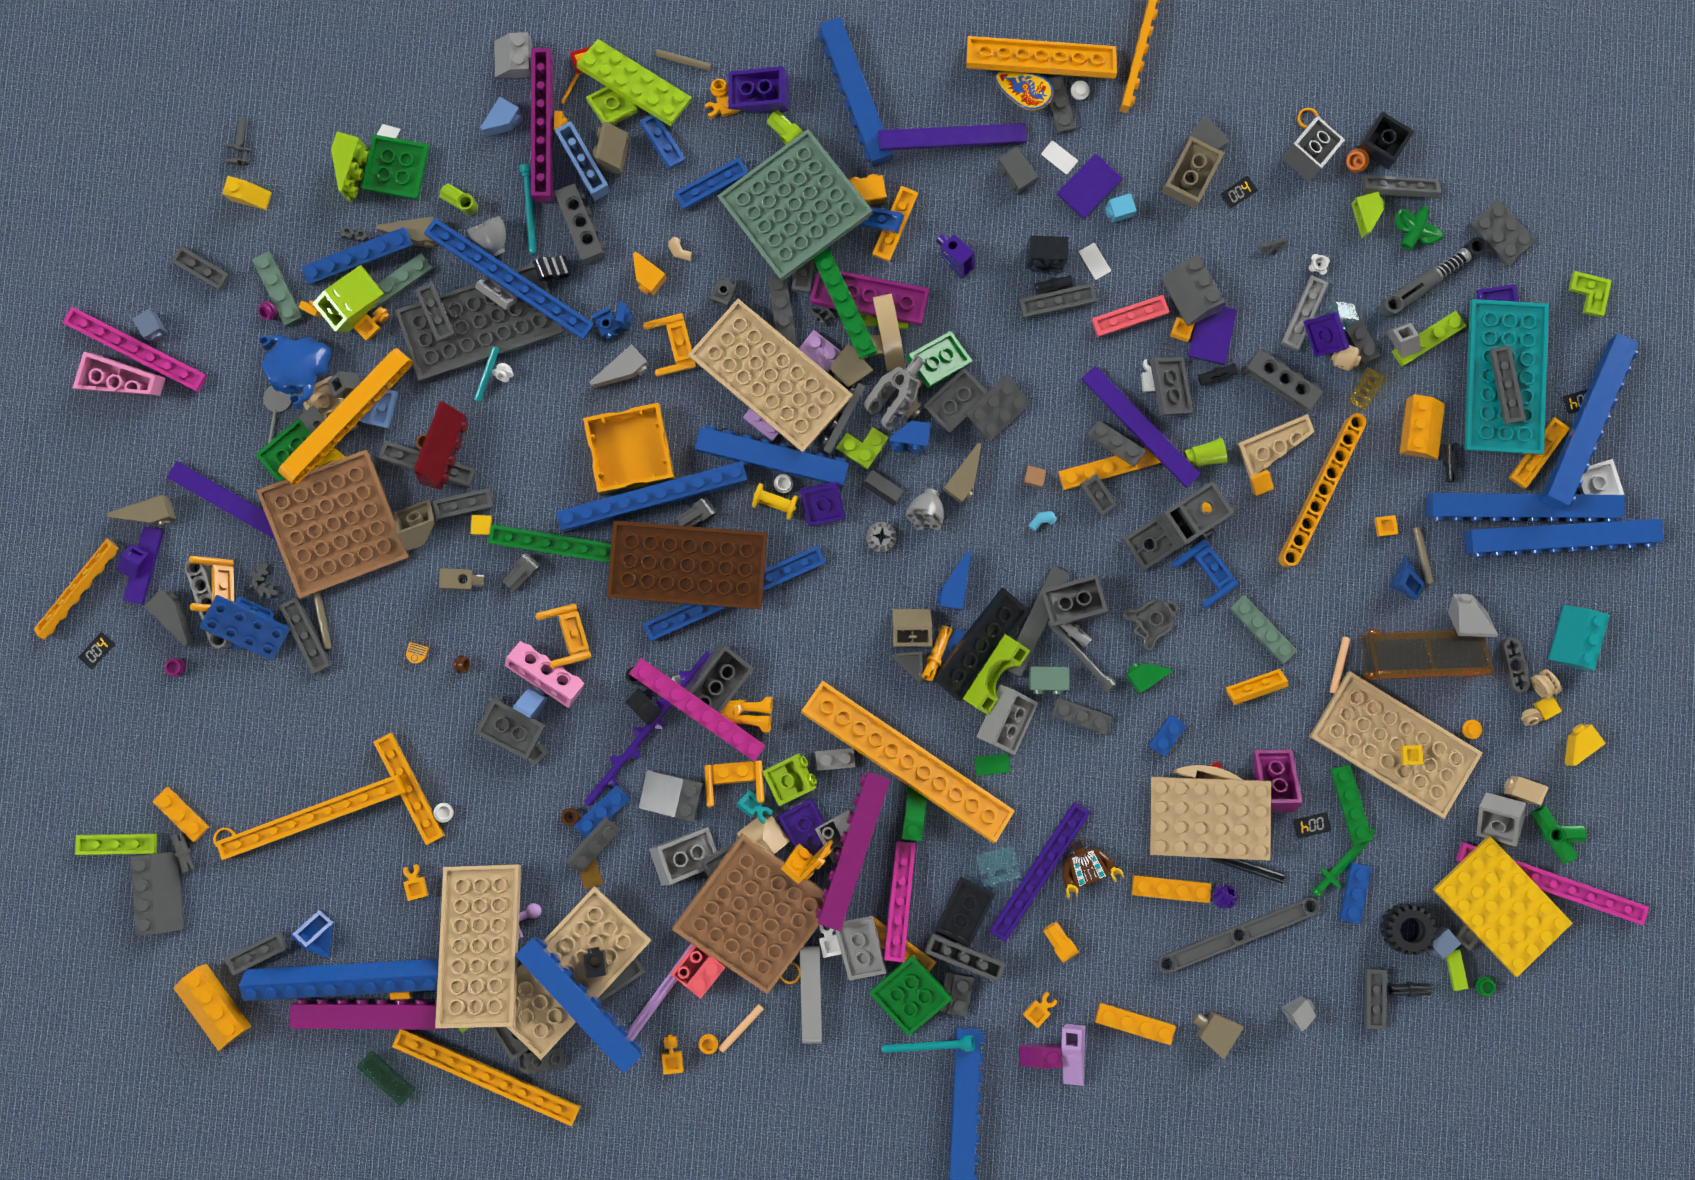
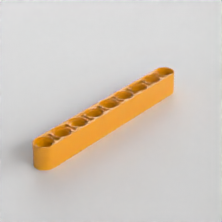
(345, 416)
(1329, 485)

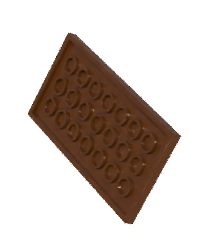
(687, 565)

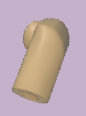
(677, 251)

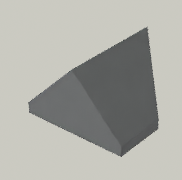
(911, 663)

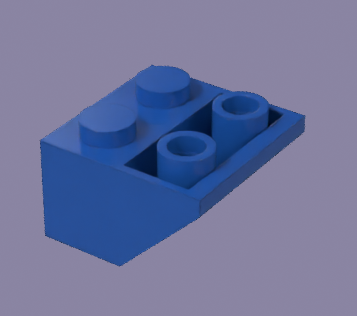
(911, 437)

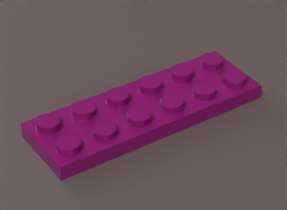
(908, 299)

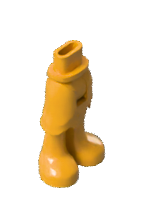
(735, 709)

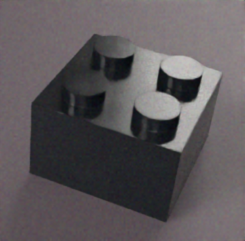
(1385, 140)
(1046, 253)

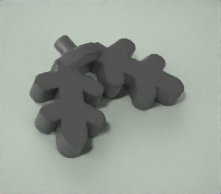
(262, 570)

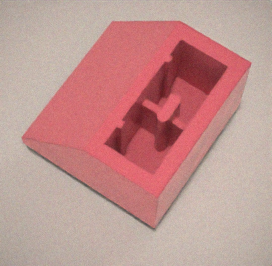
(697, 971)

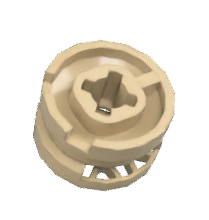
(1546, 684)

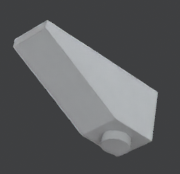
(624, 367)

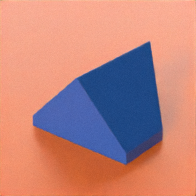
(1407, 581)
(315, 934)

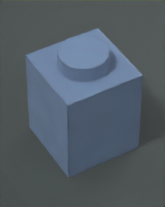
(150, 325)
(1444, 943)

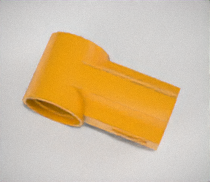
(1062, 944)

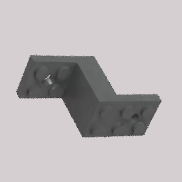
(1178, 525)

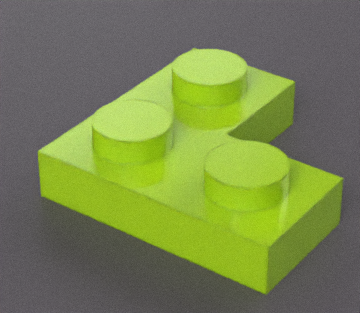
(1594, 288)
(864, 452)

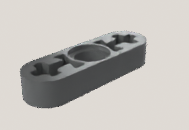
(1522, 668)

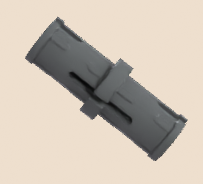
(182, 852)

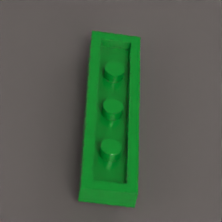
(1351, 804)

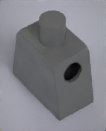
(1209, 133)

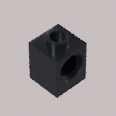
(592, 971)

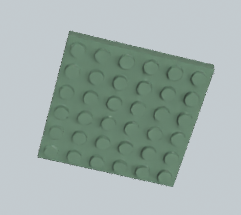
(795, 204)

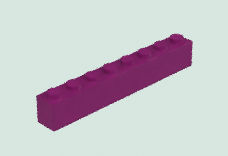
(542, 125)
(853, 851)
(363, 1014)

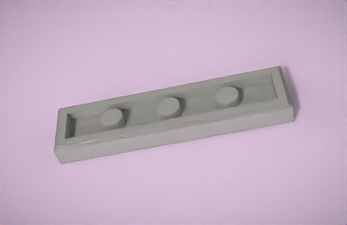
(1305, 310)

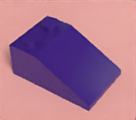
(759, 90)

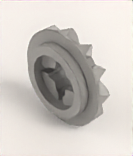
(874, 543)

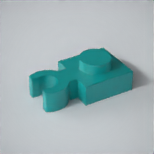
(751, 807)

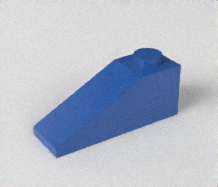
(953, 591)

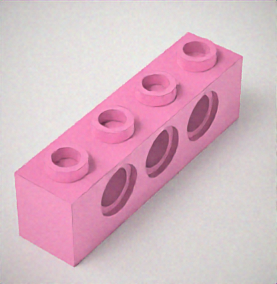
(549, 683)

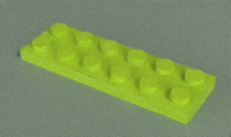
(634, 82)

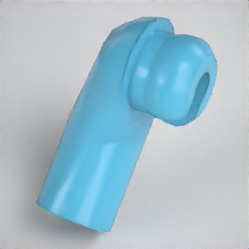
(1042, 517)

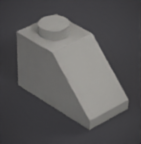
(1300, 1012)

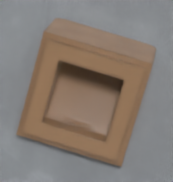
(1034, 477)

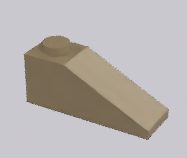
(415, 229)
(963, 480)
(151, 511)

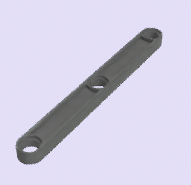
(1225, 939)

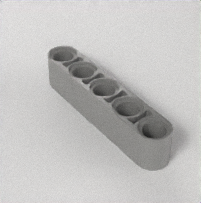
(202, 596)
(811, 995)

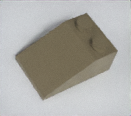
(1192, 172)

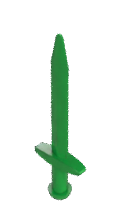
(1330, 877)

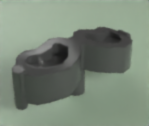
(348, 233)
(1268, 247)

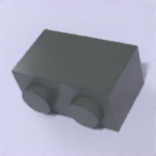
(1016, 170)

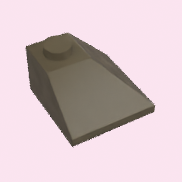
(414, 524)

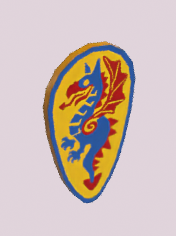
(1025, 89)

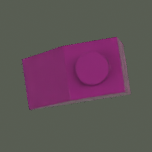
(1041, 1055)

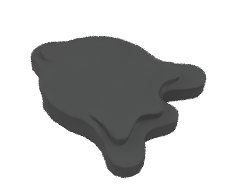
(1152, 620)

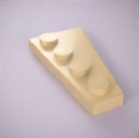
(1268, 446)

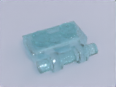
(997, 860)

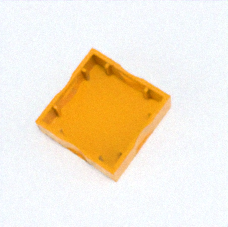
(629, 449)

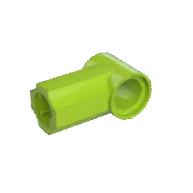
(783, 127)
(458, 199)

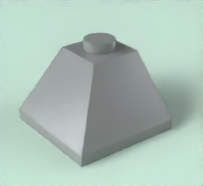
(1470, 617)

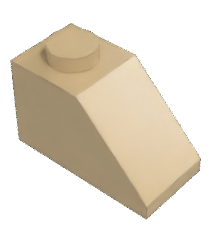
(1525, 790)

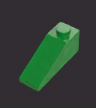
(913, 816)

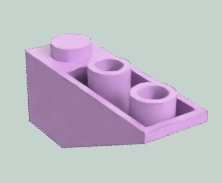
(1073, 1054)

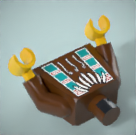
(1087, 867)

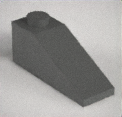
(171, 614)

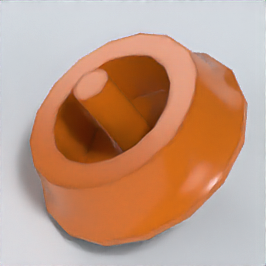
(1357, 160)

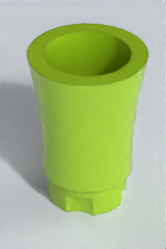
(1207, 454)

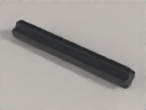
(1253, 869)

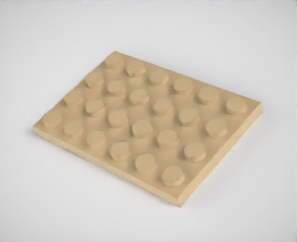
(1211, 818)

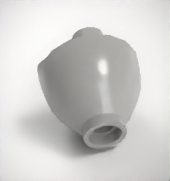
(489, 237)
(926, 511)

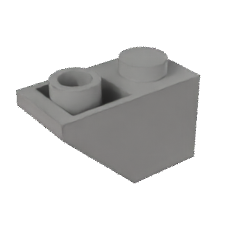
(1405, 339)

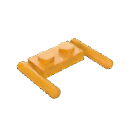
(679, 342)
(222, 579)
(572, 632)
(733, 773)

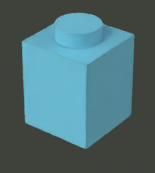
(1120, 208)

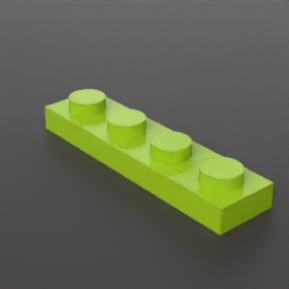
(1434, 335)
(116, 844)

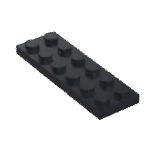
(972, 652)

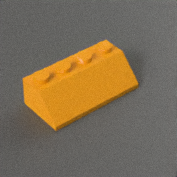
(212, 1006)

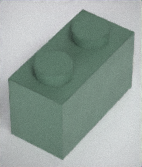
(1049, 679)

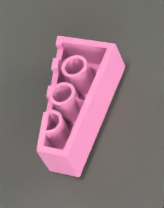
(108, 375)

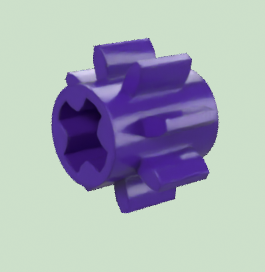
(1224, 896)

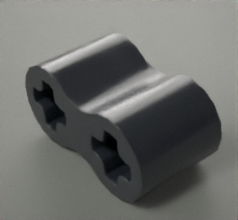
(552, 268)
(643, 706)

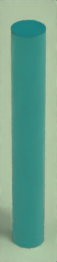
(486, 374)

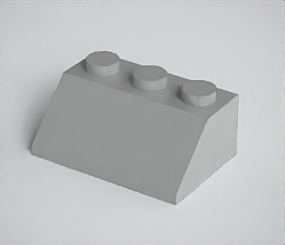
(1007, 720)

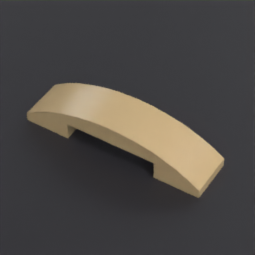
(889, 332)
(1190, 772)

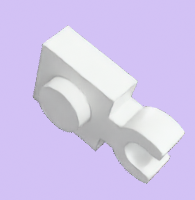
(1147, 378)
(829, 943)

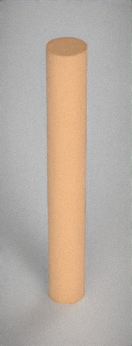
(1339, 665)
(741, 1028)

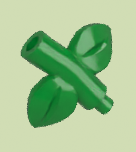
(1416, 228)

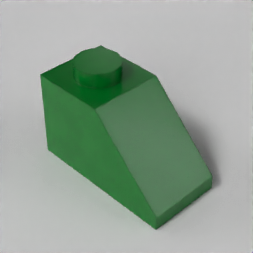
(1145, 675)

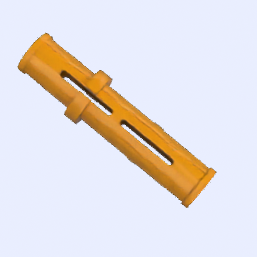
(934, 659)

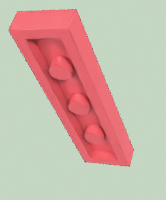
(1130, 316)

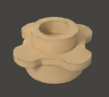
(1531, 717)

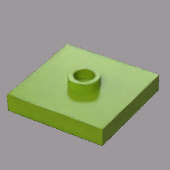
(611, 106)

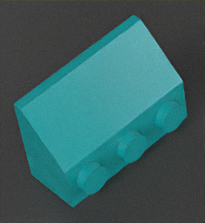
(1578, 637)

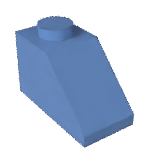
(502, 118)
(531, 702)

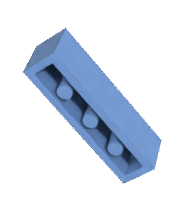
(582, 161)

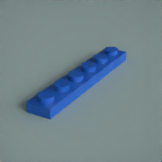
(357, 256)

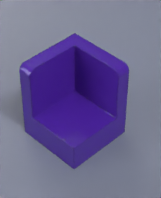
(131, 560)

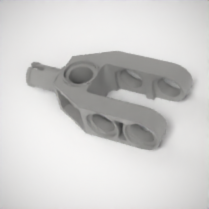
(906, 382)

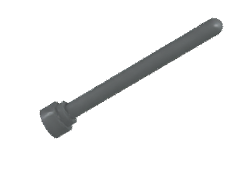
(1105, 681)

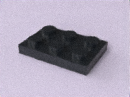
(965, 911)

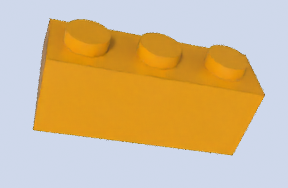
(1422, 427)

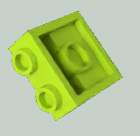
(790, 779)

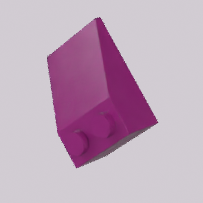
(1280, 769)

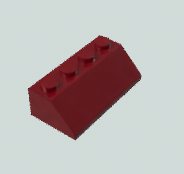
(440, 446)

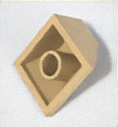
(766, 835)

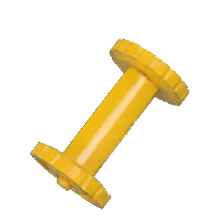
(774, 501)

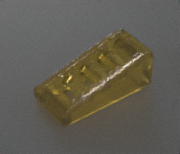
(1368, 372)

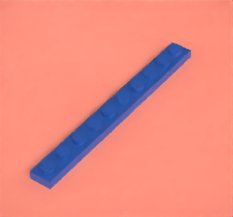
(509, 279)
(773, 576)

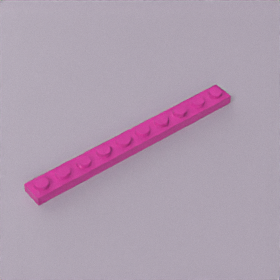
(1577, 891)

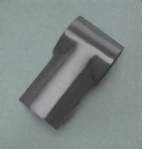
(700, 512)
(525, 568)

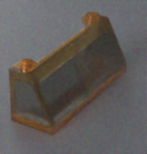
(1423, 655)

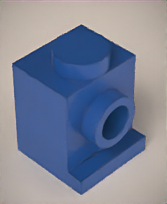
(606, 331)

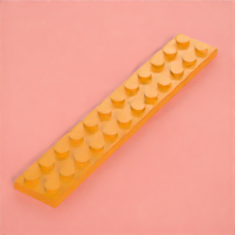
(908, 762)

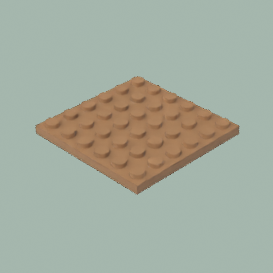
(333, 524)
(752, 914)

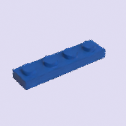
(711, 183)

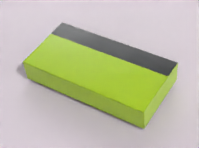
(1459, 970)

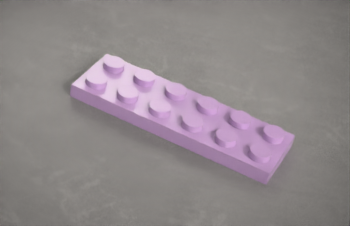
(820, 352)

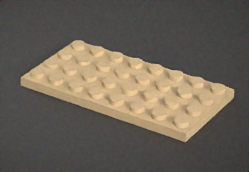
(770, 375)
(1371, 727)
(590, 924)
(478, 947)

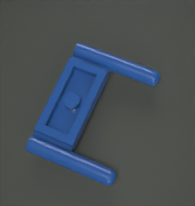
(1213, 568)

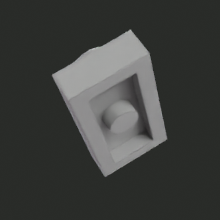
(496, 292)
(835, 759)

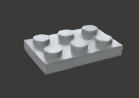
(861, 948)

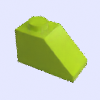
(1367, 212)

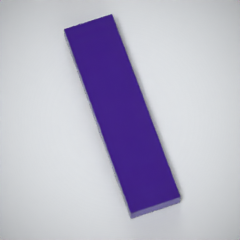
(138, 588)

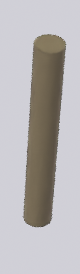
(683, 60)
(1423, 555)
(322, 620)

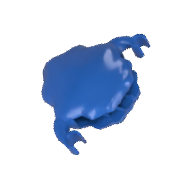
(294, 365)

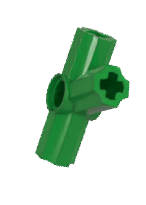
(1564, 834)

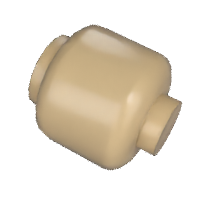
(1346, 358)

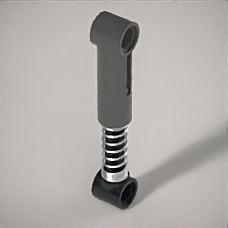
(1432, 277)

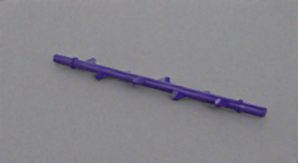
(641, 734)

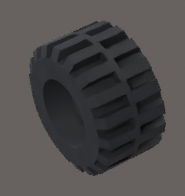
(1422, 936)

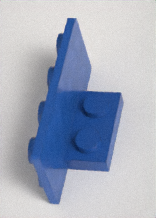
(245, 625)

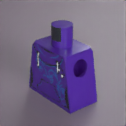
(957, 254)

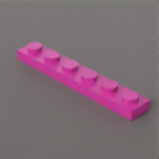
(899, 901)

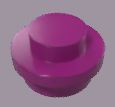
(267, 310)
(174, 667)

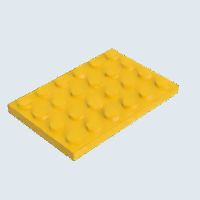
(1502, 906)

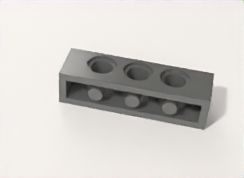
(566, 198)
(1272, 381)
(965, 957)

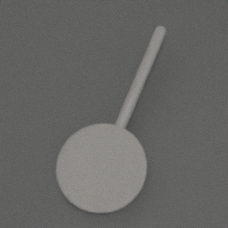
(276, 403)

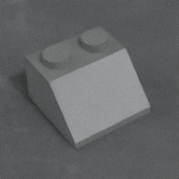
(513, 56)
(1501, 819)

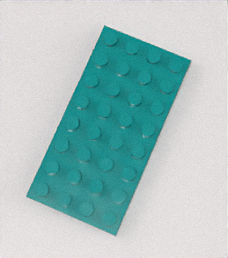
(1526, 330)

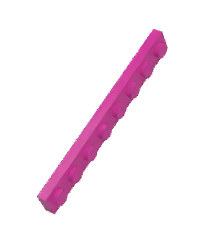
(135, 349)
(697, 709)

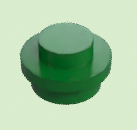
(1485, 986)

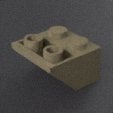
(611, 148)
(912, 628)

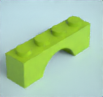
(983, 690)

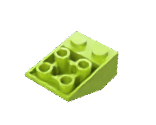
(349, 160)
(348, 300)

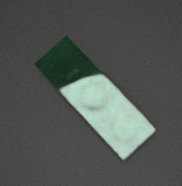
(386, 1078)

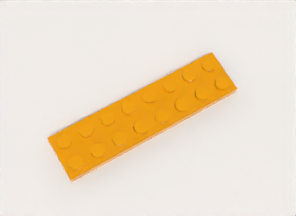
(1041, 57)

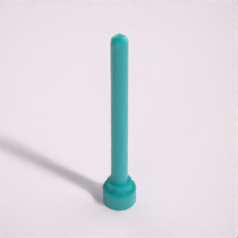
(525, 171)
(966, 1043)

